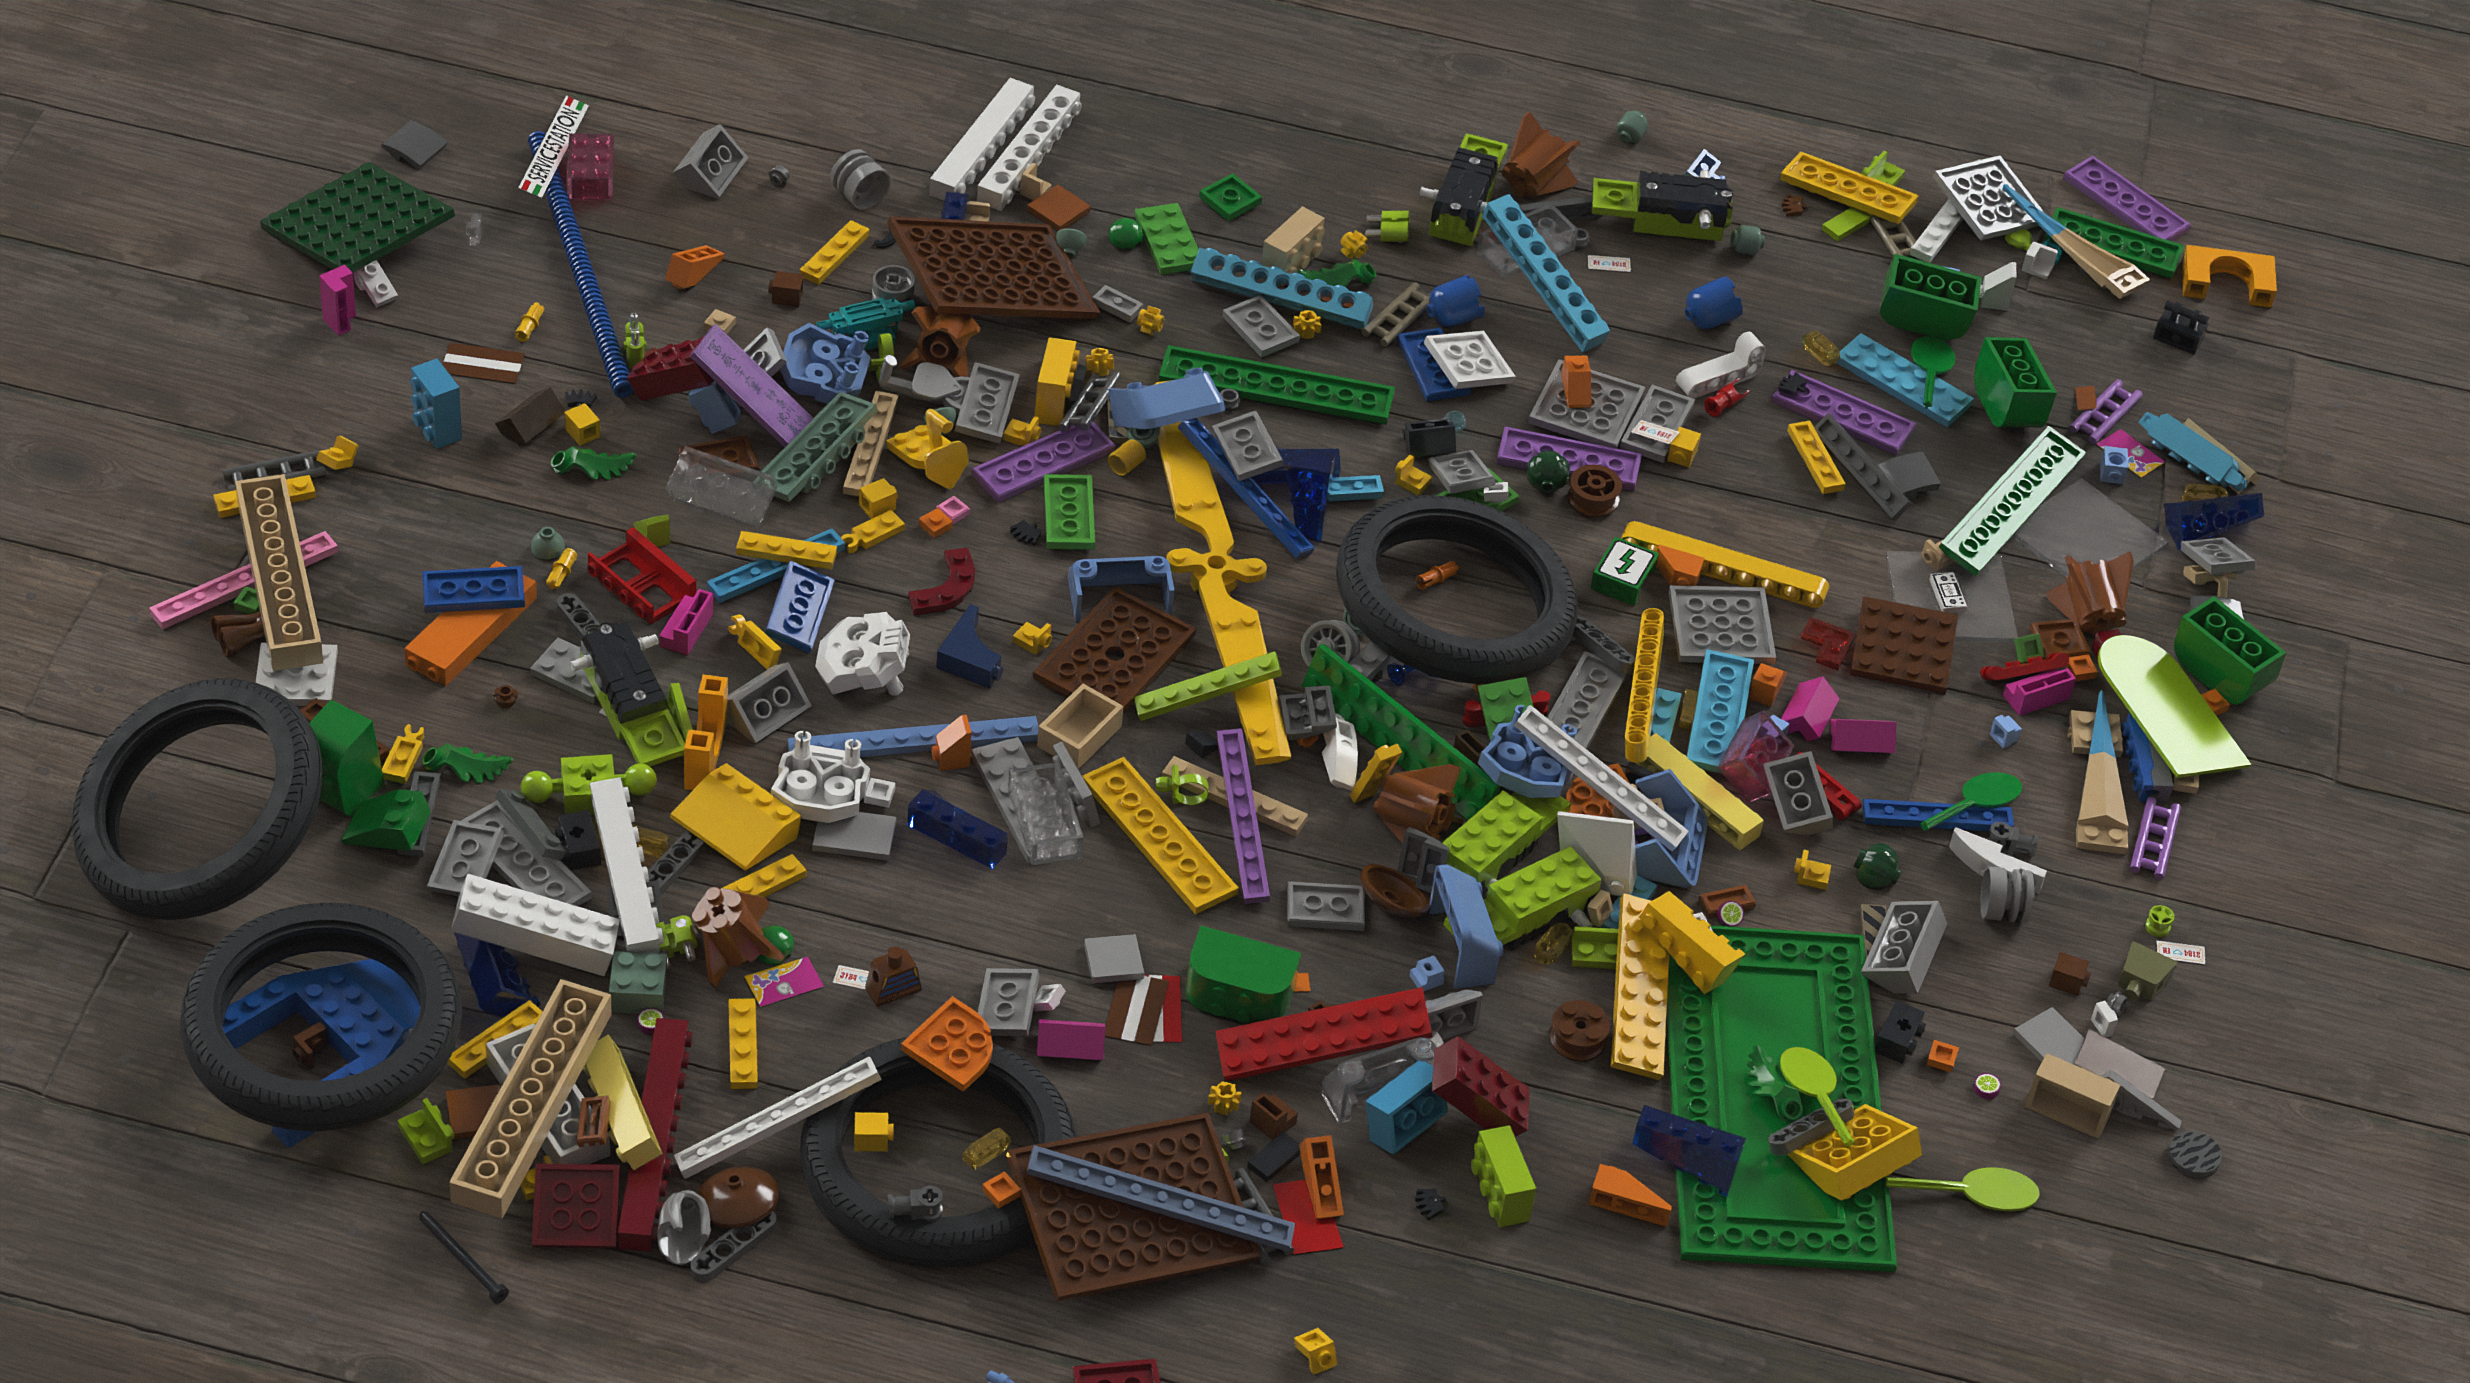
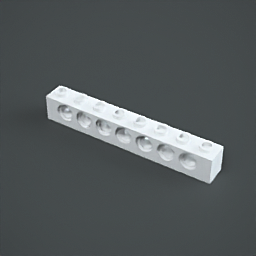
(1029, 146)

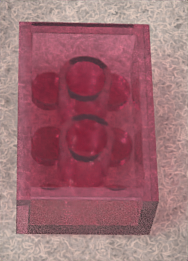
(590, 166)
(1754, 743)

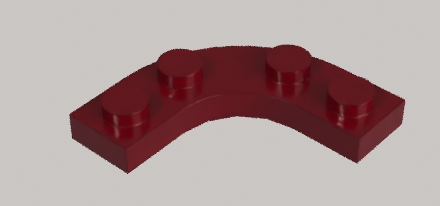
(952, 591)

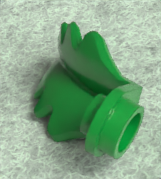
(1343, 273)
(592, 463)
(465, 762)
(1773, 1085)

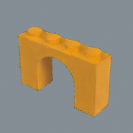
(2254, 269)
(704, 744)

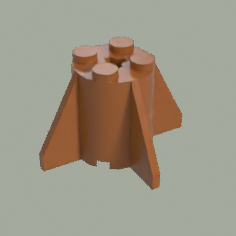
(1538, 161)
(943, 340)
(2095, 593)
(1419, 800)
(731, 930)

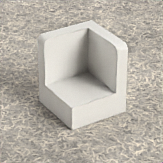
(2039, 260)

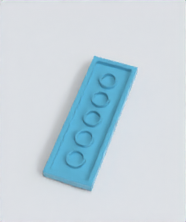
(1902, 379)
(1718, 707)

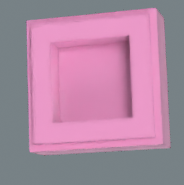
(954, 509)

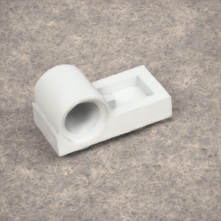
(375, 283)

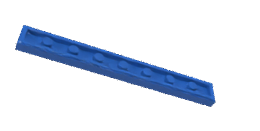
(1247, 489)

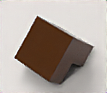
(1272, 1115)

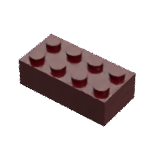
(668, 371)
(1479, 1087)

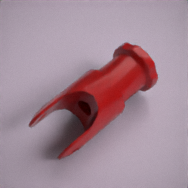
(1724, 398)

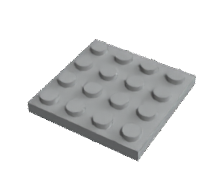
(1981, 201)
(1603, 424)
(1722, 621)

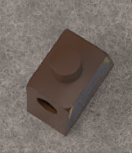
(892, 977)

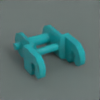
(2055, 246)

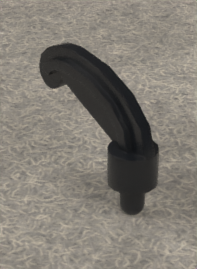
(889, 240)

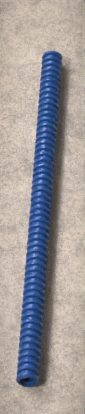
(585, 279)

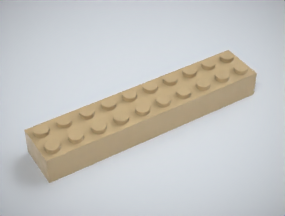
(279, 572)
(530, 1099)

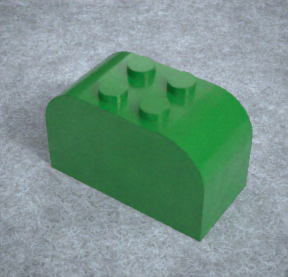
(1929, 298)
(2013, 383)
(2226, 651)
(348, 757)
(1240, 976)

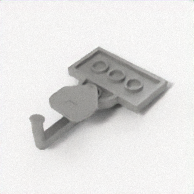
(979, 400)

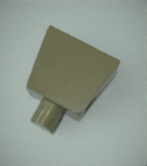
(2145, 972)

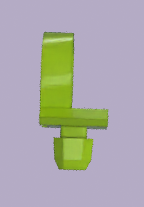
(885, 348)
(1166, 784)

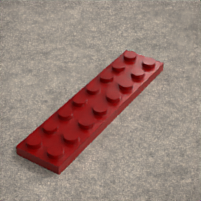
(1323, 1034)

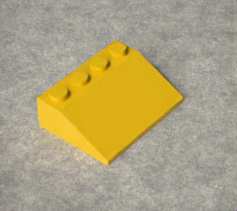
(737, 817)
(1879, 1149)

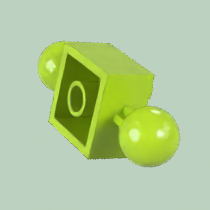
(576, 779)

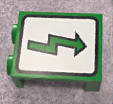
(1623, 570)

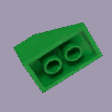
(389, 821)

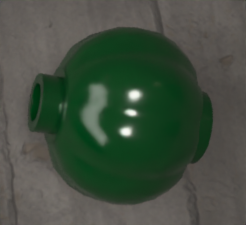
(1548, 471)
(1877, 866)

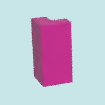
(338, 299)
(687, 622)
(2039, 691)
(1811, 708)
(1863, 735)
(1071, 1039)

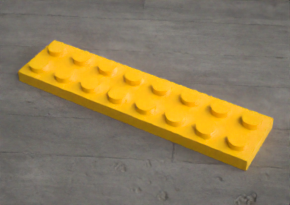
(1160, 835)
(1639, 995)

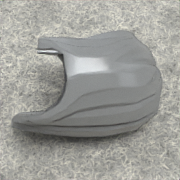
(683, 1227)

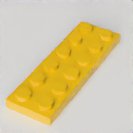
(1849, 187)

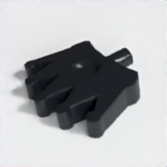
(1792, 384)
(578, 399)
(1026, 532)
(1429, 1202)

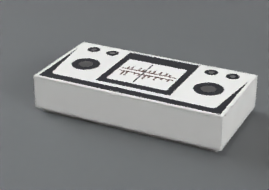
(1948, 592)

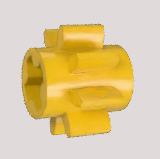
(1353, 245)
(1150, 320)
(1307, 324)
(1100, 361)
(1224, 1098)

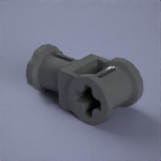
(2012, 840)
(917, 1204)

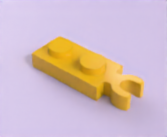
(873, 531)
(755, 641)
(403, 756)

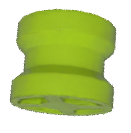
(2159, 921)

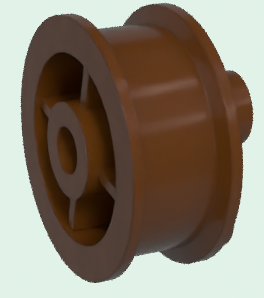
(1594, 490)
(1579, 1030)

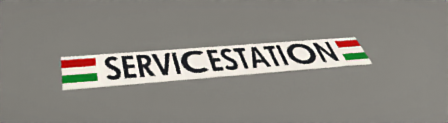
(553, 147)

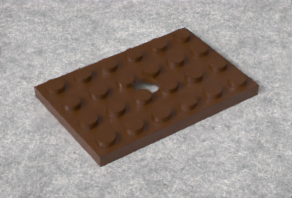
(1120, 623)

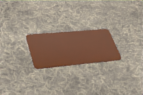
(2086, 398)

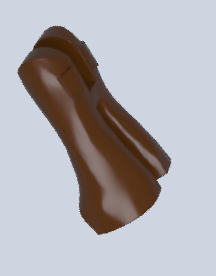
(237, 631)

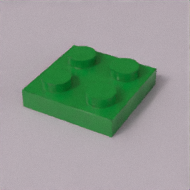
(1230, 197)

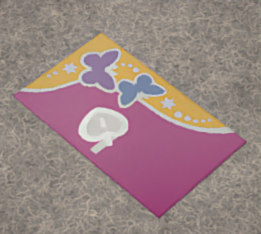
(2140, 459)
(784, 981)

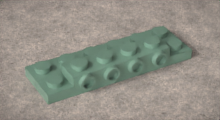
(820, 445)

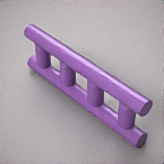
(2106, 422)
(2162, 849)

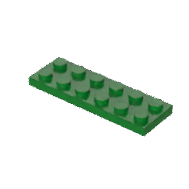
(2133, 246)

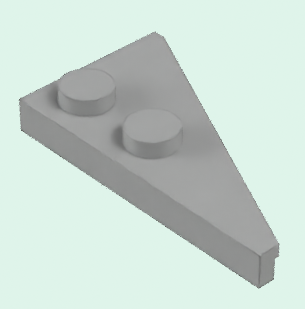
(2137, 1104)

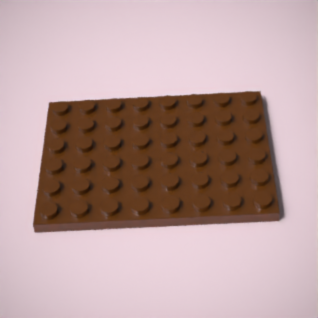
(992, 268)
(1109, 1245)

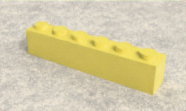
(1723, 810)
(627, 1115)

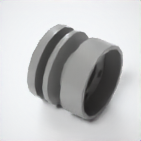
(860, 179)
(2011, 895)

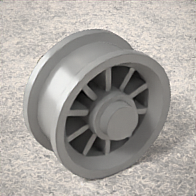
(1334, 634)

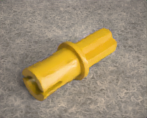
(529, 322)
(561, 568)

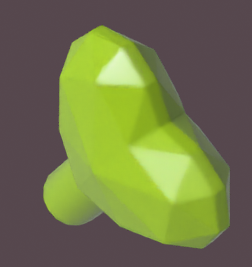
(2020, 239)

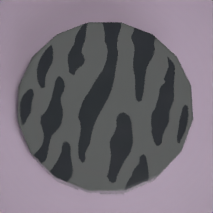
(2194, 1154)

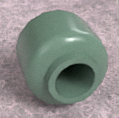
(1632, 126)
(1747, 240)

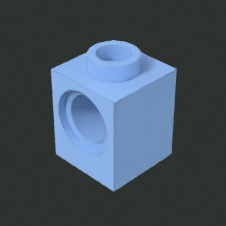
(2114, 465)

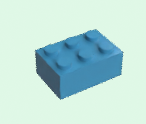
(436, 403)
(1404, 1108)

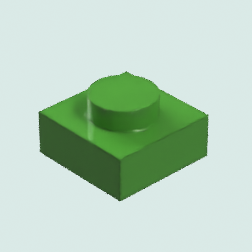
(247, 601)
(2028, 647)

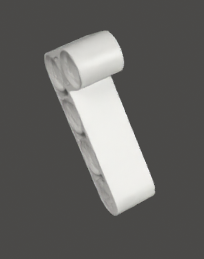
(1715, 374)

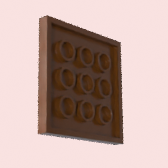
(1904, 645)

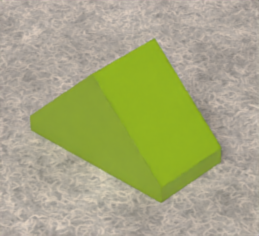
(655, 529)

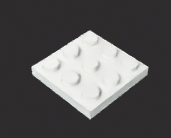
(1469, 359)
(300, 683)

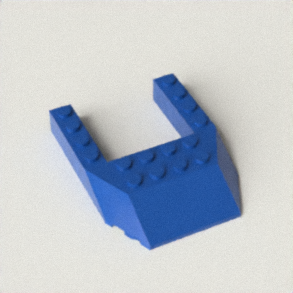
(359, 1003)

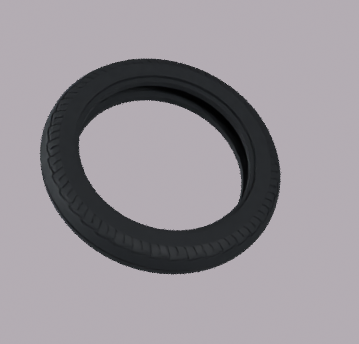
(1437, 651)
(254, 856)
(326, 1103)
(948, 1240)

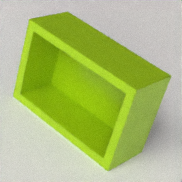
(1503, 1176)

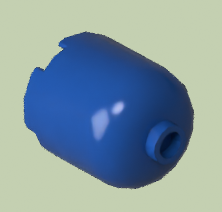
(1455, 302)
(1713, 304)

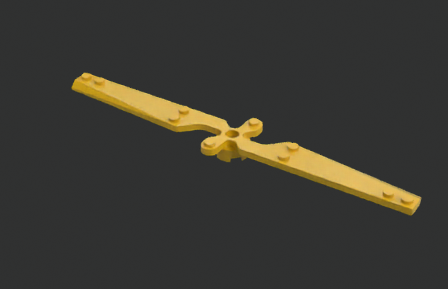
(1215, 575)

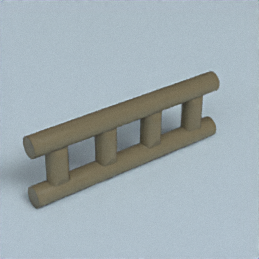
(1891, 240)
(1400, 325)

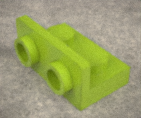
(1883, 170)
(1594, 947)
(427, 1132)

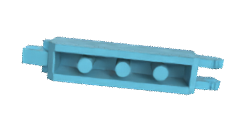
(2193, 449)

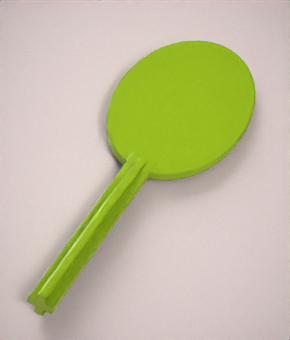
(1815, 1078)
(1987, 1187)

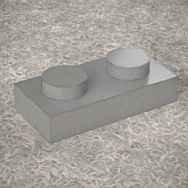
(1117, 303)

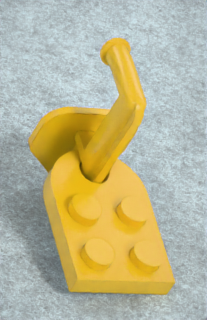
(931, 451)

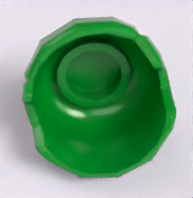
(1125, 233)
(781, 939)

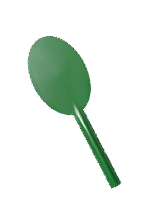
(1935, 358)
(1983, 791)

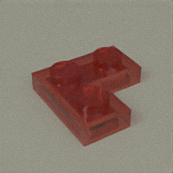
(1833, 639)

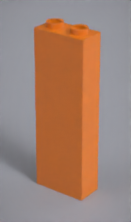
(460, 637)

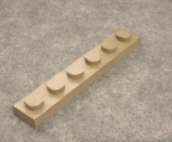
(869, 451)
(1267, 809)

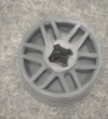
(892, 283)

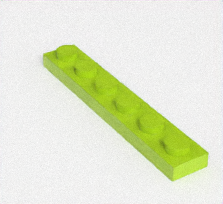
(1208, 686)

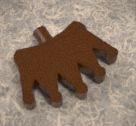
(1793, 205)

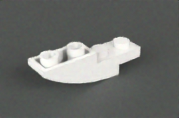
(1341, 754)
(1982, 853)

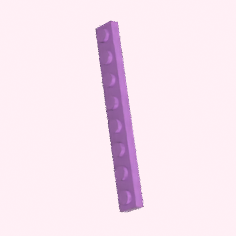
(1243, 816)

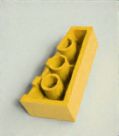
(1056, 380)
(1691, 942)

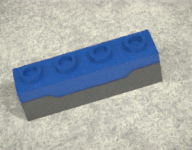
(2149, 769)

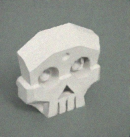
(864, 654)
(821, 780)

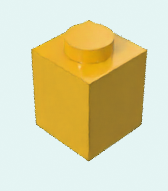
(582, 424)
(1684, 447)
(877, 498)
(872, 1132)

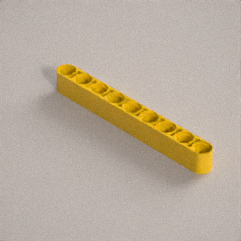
(1736, 566)
(1644, 685)

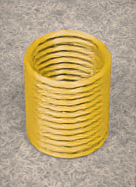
(1127, 457)

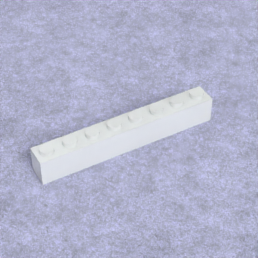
(982, 139)
(625, 867)

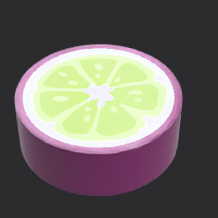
(1730, 914)
(647, 1019)
(1987, 1086)

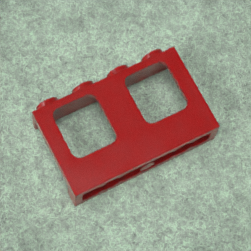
(655, 570)

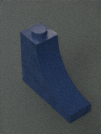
(966, 655)

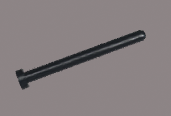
(497, 1292)

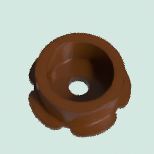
(505, 696)

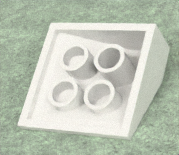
(1605, 846)

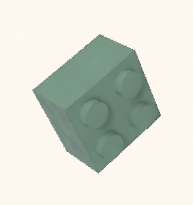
(637, 981)

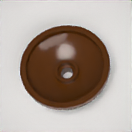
(1394, 891)
(739, 1196)

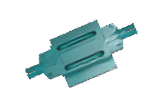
(872, 317)

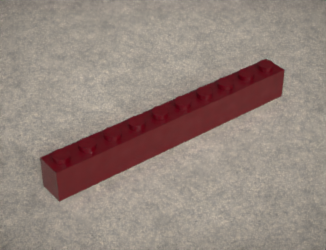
(660, 1102)

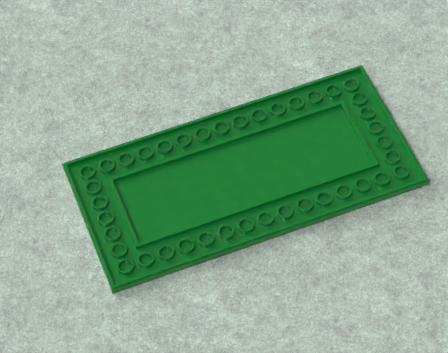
(1780, 996)

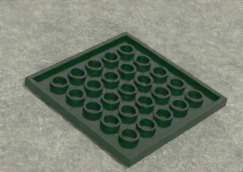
(357, 218)

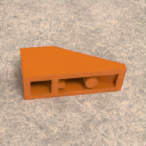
(692, 265)
(1321, 1176)
(1626, 1195)

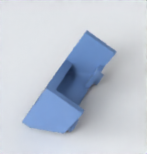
(1165, 402)
(1120, 572)
(1683, 864)
(1477, 944)

